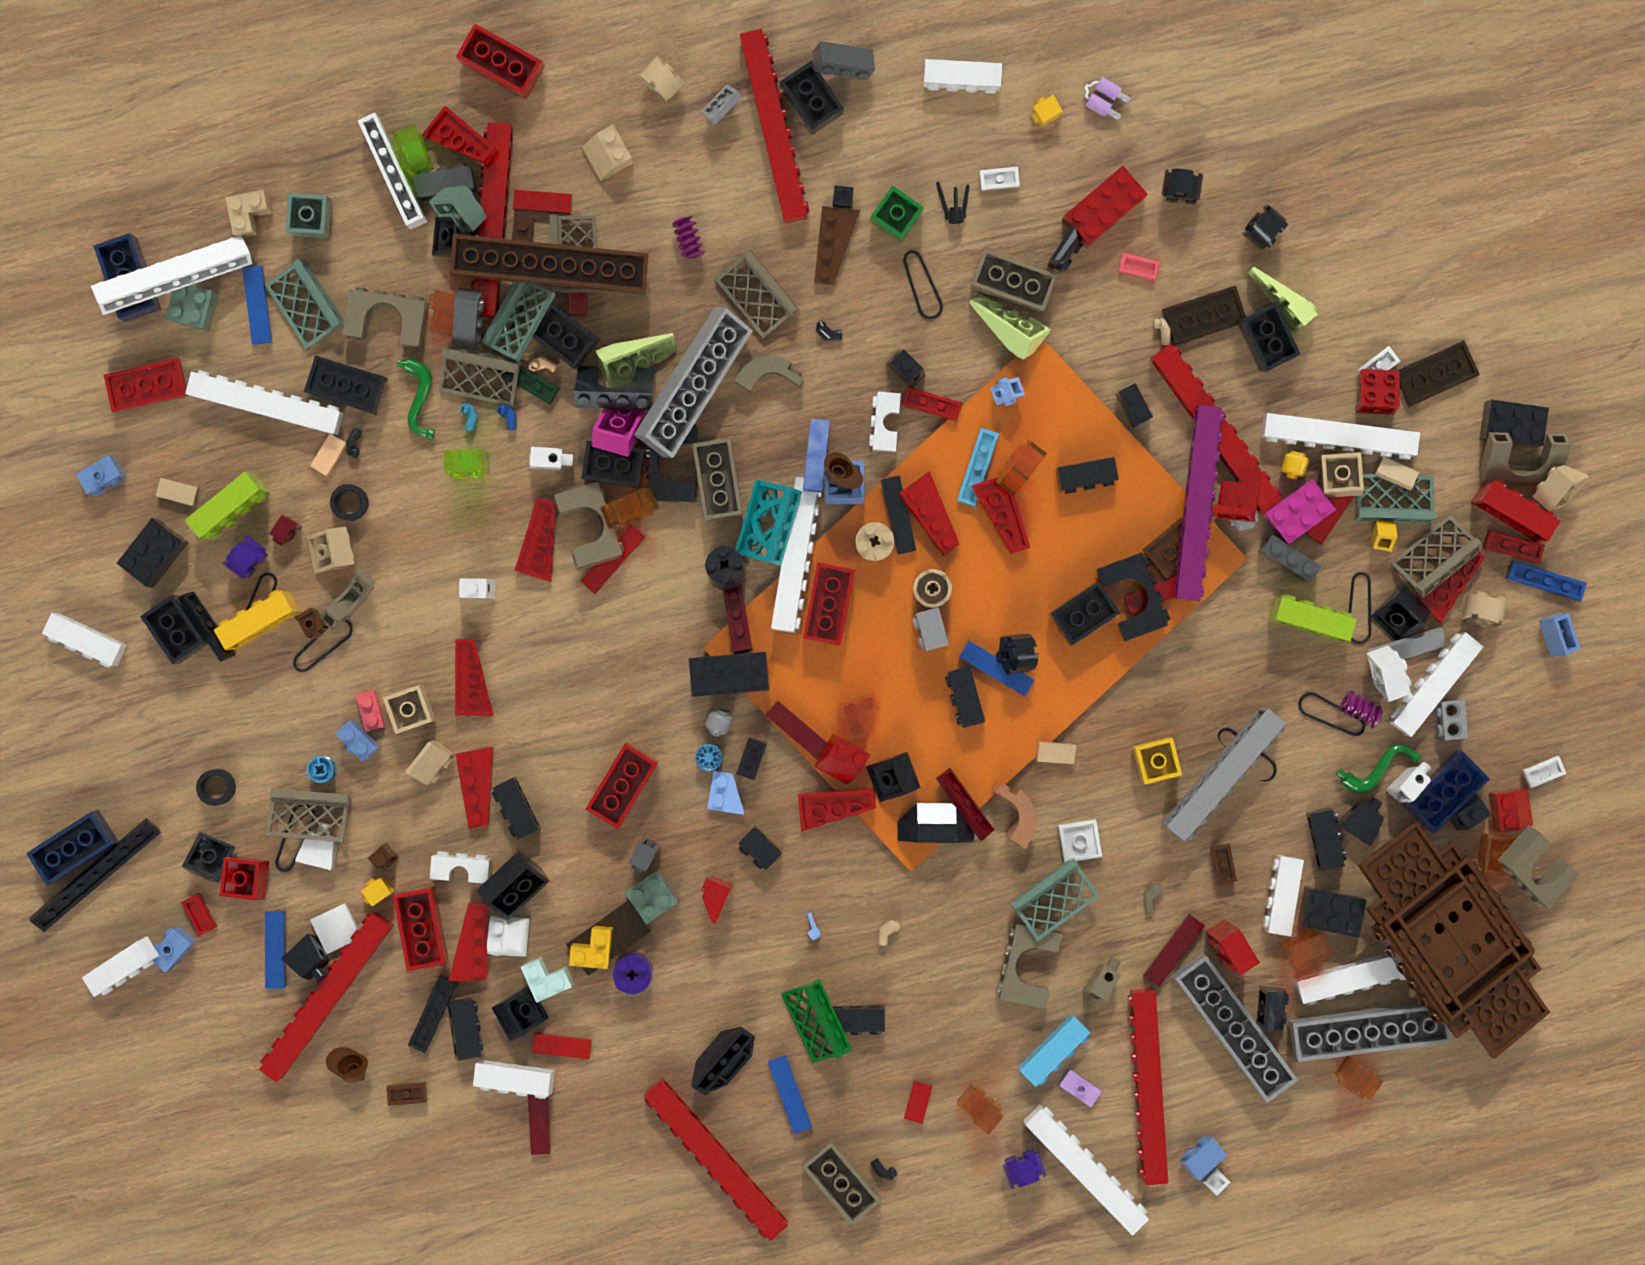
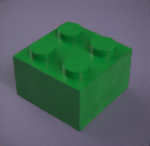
(896, 214)

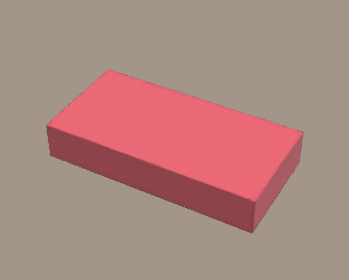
(1138, 266)

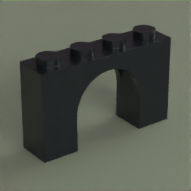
(636, 395)
(667, 490)
(1136, 569)

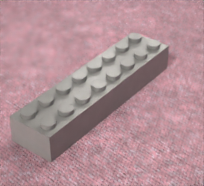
(693, 382)
(1224, 773)
(1234, 1027)
(1365, 1032)

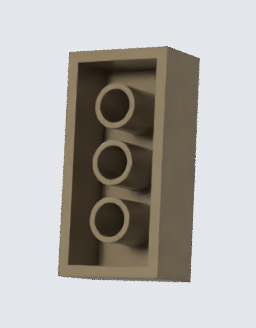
(1013, 281)
(717, 479)
(841, 1181)

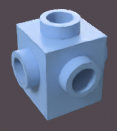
(1007, 391)

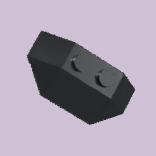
(934, 824)
(722, 1059)

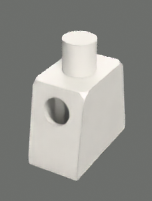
(540, 460)
(477, 588)
(1410, 783)
(318, 853)

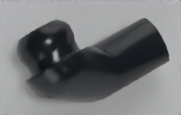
(826, 333)
(351, 441)
(882, 1172)

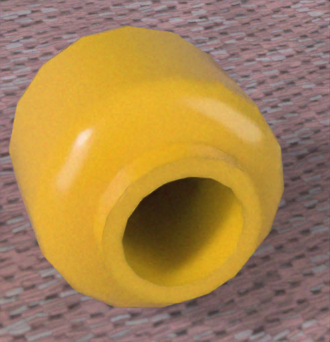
(1295, 464)

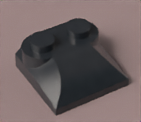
(1069, 245)
(207, 857)

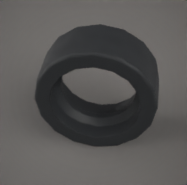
(364, 502)
(201, 792)

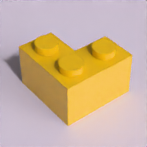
(597, 953)

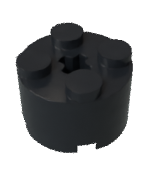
(1182, 185)
(1265, 227)
(725, 578)
(1017, 653)

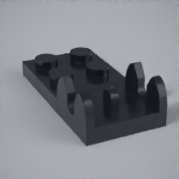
(345, 384)

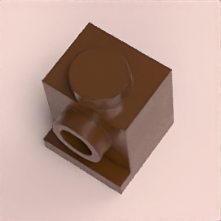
(318, 626)
(383, 857)

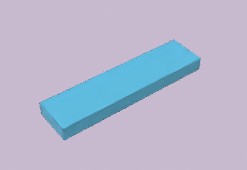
(978, 465)

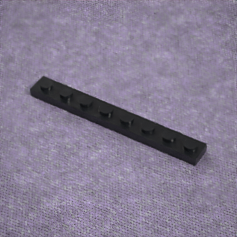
(95, 875)

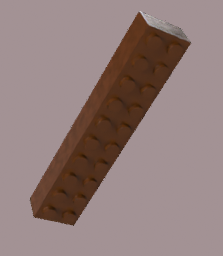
(549, 264)

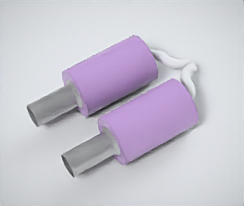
(1100, 105)

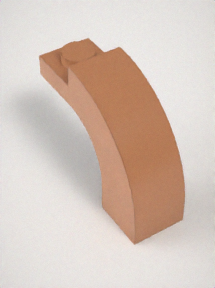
(1024, 814)

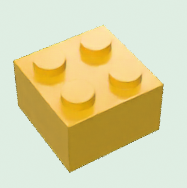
(1157, 760)

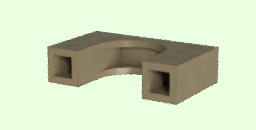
(363, 303)
(1497, 454)
(590, 499)
(1519, 862)
(1014, 988)

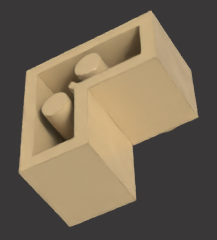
(244, 208)

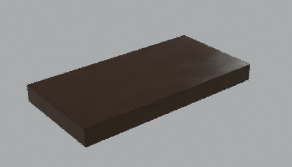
(1204, 315)
(1437, 373)
(627, 929)

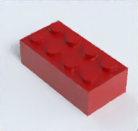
(500, 61)
(1105, 206)
(1516, 511)
(828, 603)
(622, 785)
(420, 928)
(1231, 947)

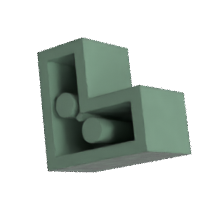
(460, 205)

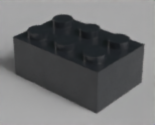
(811, 98)
(565, 336)
(1268, 337)
(1522, 421)
(613, 468)
(152, 552)
(1084, 613)
(174, 630)
(513, 885)
(1332, 911)

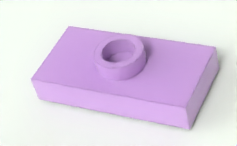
(1080, 1087)

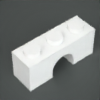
(885, 404)
(443, 864)

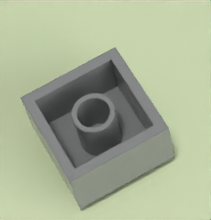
(930, 629)

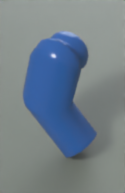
(509, 414)

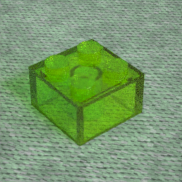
(412, 150)
(466, 463)

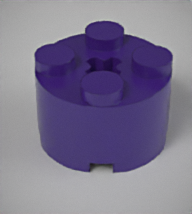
(244, 557)
(625, 981)
(1024, 1169)

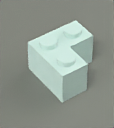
(544, 984)

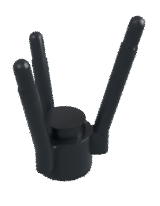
(955, 215)

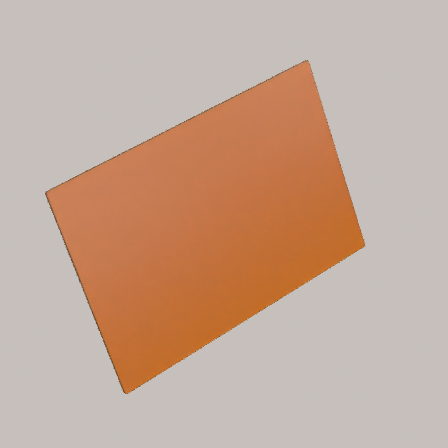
(989, 598)

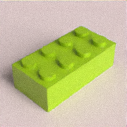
(227, 506)
(1312, 619)

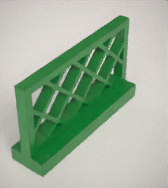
(825, 1017)

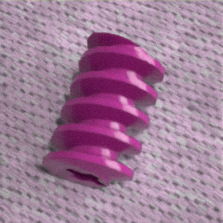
(686, 237)
(1362, 708)

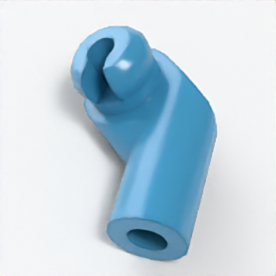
(471, 415)

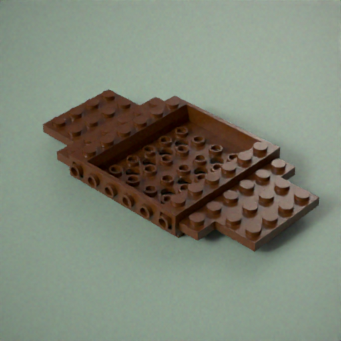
(1417, 892)

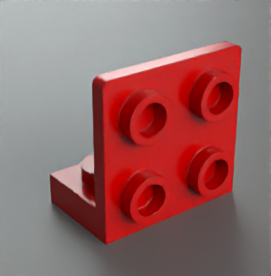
(1379, 392)
(1237, 501)

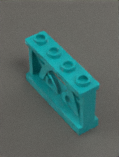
(758, 506)

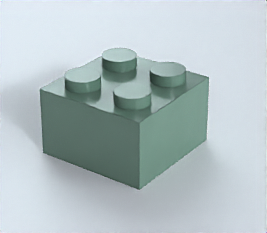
(308, 215)
(192, 307)
(652, 896)

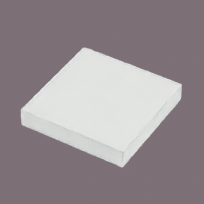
(1080, 840)
(335, 928)

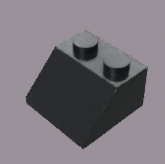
(443, 235)
(1401, 613)
(893, 777)
(1271, 1008)
(519, 1013)

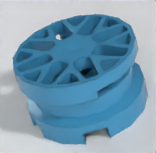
(708, 757)
(321, 769)

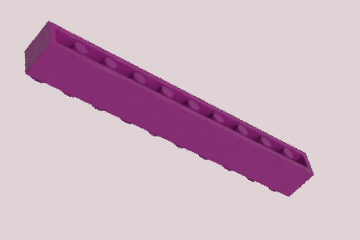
(1198, 503)

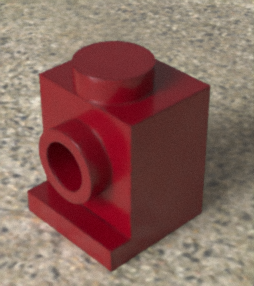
(284, 530)

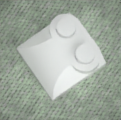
(508, 936)

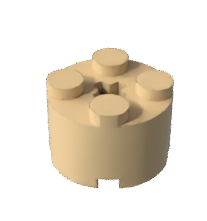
(661, 79)
(870, 531)
(940, 581)
(1484, 610)

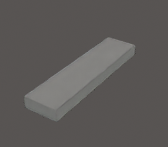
(1417, 643)

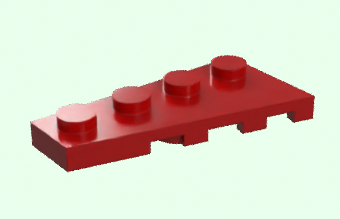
(457, 135)
(928, 509)
(1003, 513)
(537, 548)
(1445, 595)
(470, 684)
(475, 780)
(830, 806)
(471, 950)

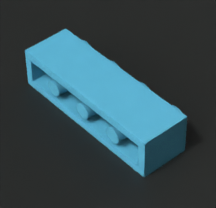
(1054, 1050)

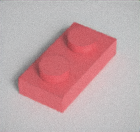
(370, 710)

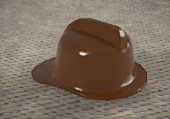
(842, 471)
(347, 1064)

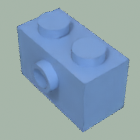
(101, 475)
(1559, 634)
(357, 740)
(172, 948)
(1202, 1157)

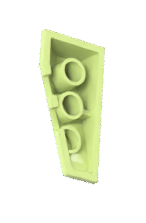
(1292, 306)
(1017, 333)
(620, 360)

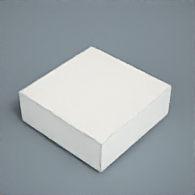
(1216, 1181)

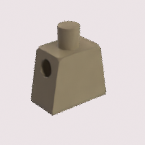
(1098, 986)

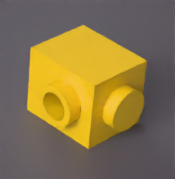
(1046, 110)
(1384, 535)
(376, 890)

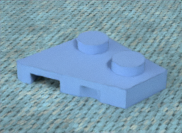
(724, 794)

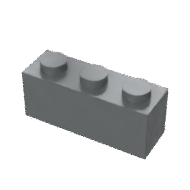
(843, 60)
(430, 183)
(467, 318)
(1289, 558)
(644, 854)

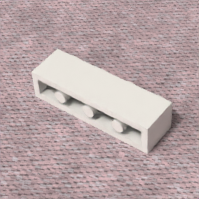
(962, 75)
(84, 639)
(1283, 895)
(120, 966)
(513, 1078)

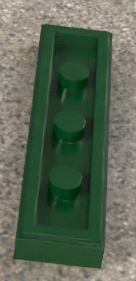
(532, 383)

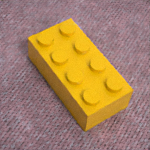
(257, 620)

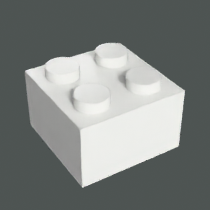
(1389, 673)

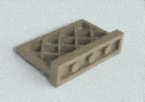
(556, 238)
(765, 279)
(484, 359)
(1450, 564)
(313, 799)

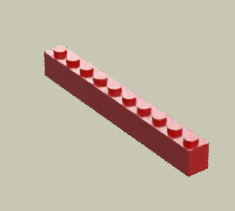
(773, 126)
(494, 204)
(1232, 450)
(326, 996)
(1149, 1086)
(716, 1159)

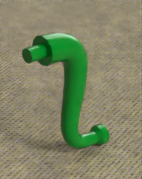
(425, 382)
(1358, 785)

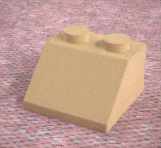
(607, 153)
(1559, 487)
(330, 549)
(430, 762)

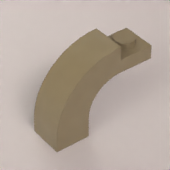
(764, 366)
(348, 601)

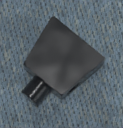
(906, 368)
(1470, 814)
(1363, 820)
(307, 958)

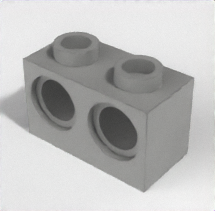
(1457, 719)

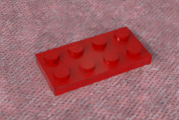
(145, 385)

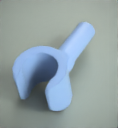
(814, 933)

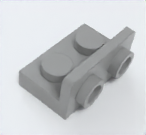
(721, 104)

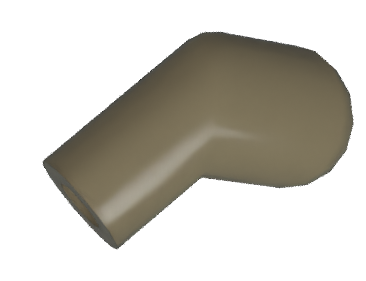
(1150, 894)

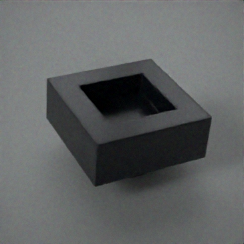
(842, 196)

